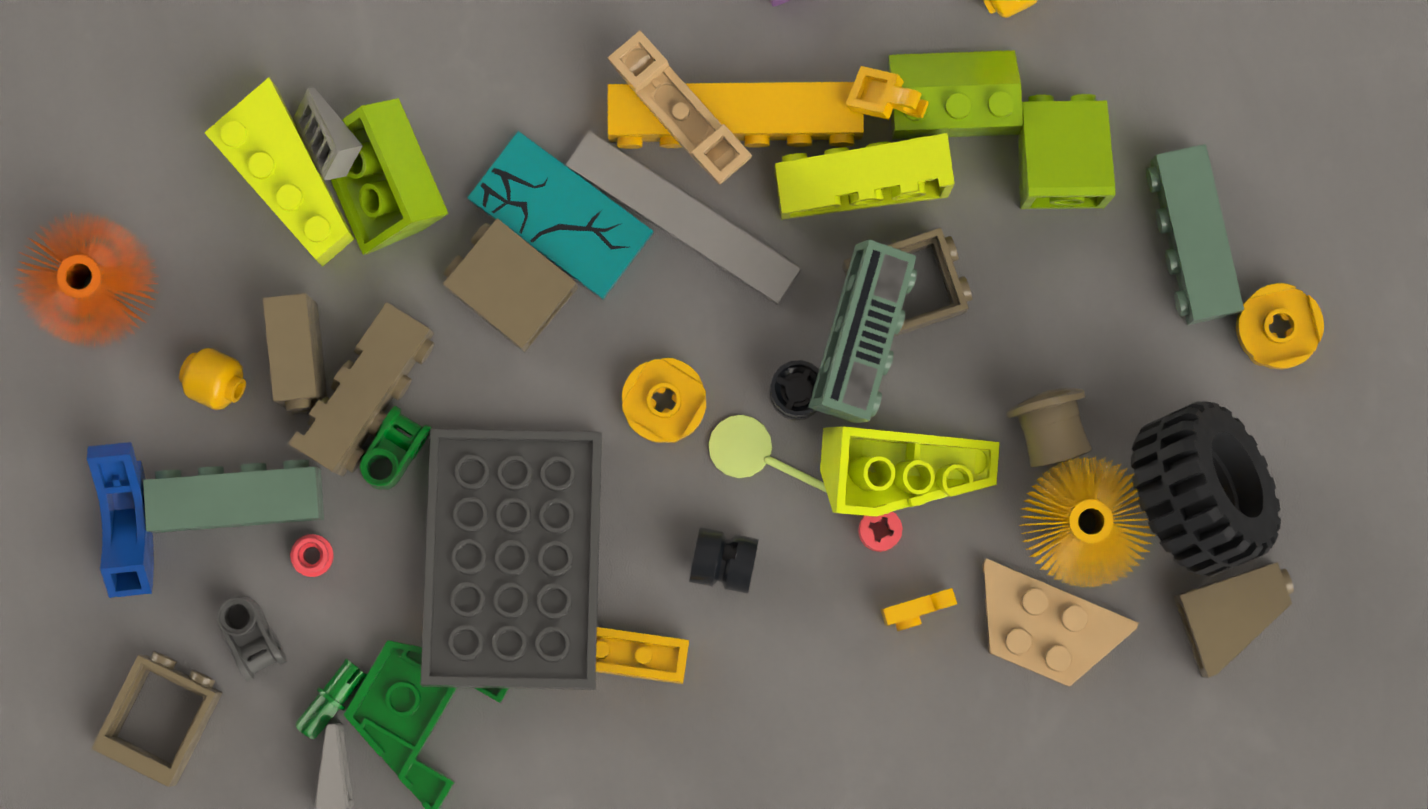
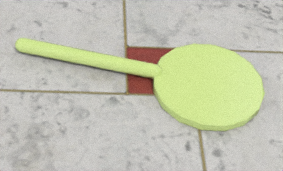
(743, 447)

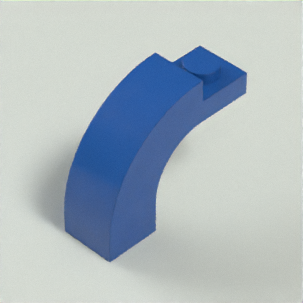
(126, 544)

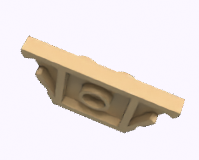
(1047, 626)

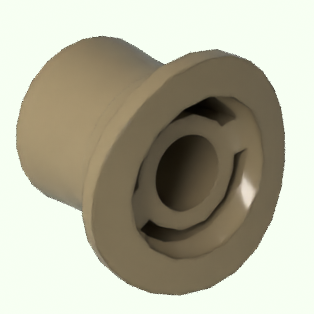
(1052, 426)

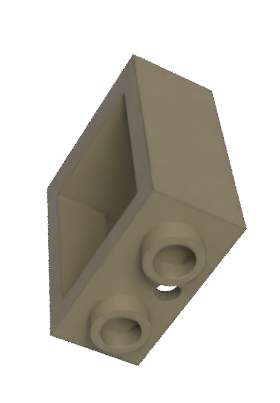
(957, 288)
(125, 753)

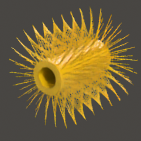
(1074, 545)

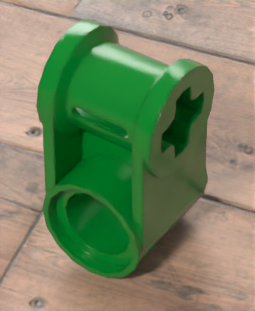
(395, 447)

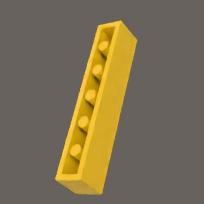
(750, 111)

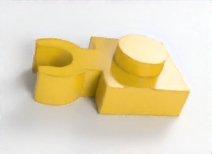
(908, 613)

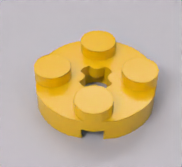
(1292, 306)
(669, 424)

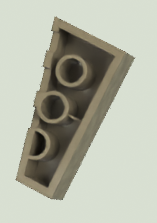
(364, 391)

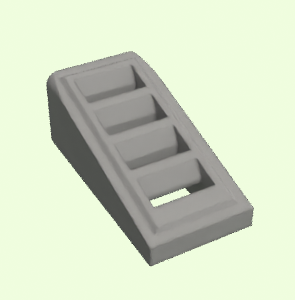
(332, 143)
(334, 778)

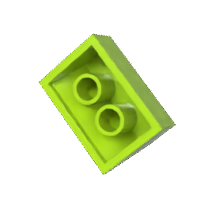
(964, 91)
(390, 183)

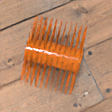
(72, 274)

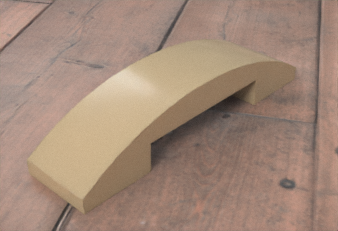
(678, 108)

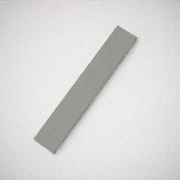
(683, 217)

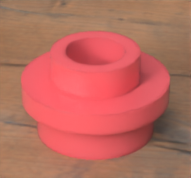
(299, 550)

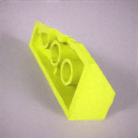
(890, 470)

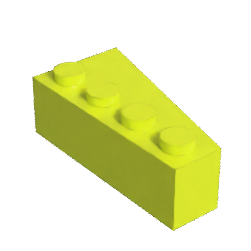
(273, 159)
(864, 177)

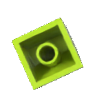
(1065, 153)

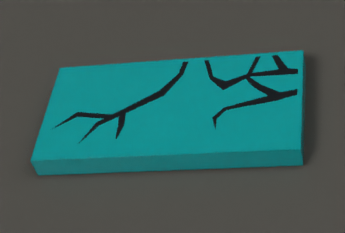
(561, 215)

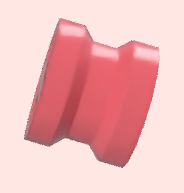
(871, 534)

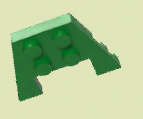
(400, 715)

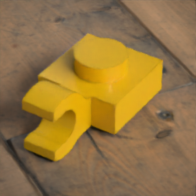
(880, 91)

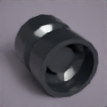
(793, 388)
(723, 560)

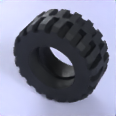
(1205, 488)

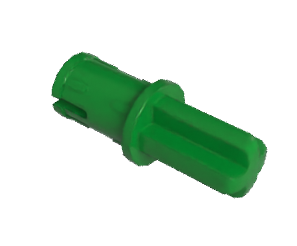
(330, 699)

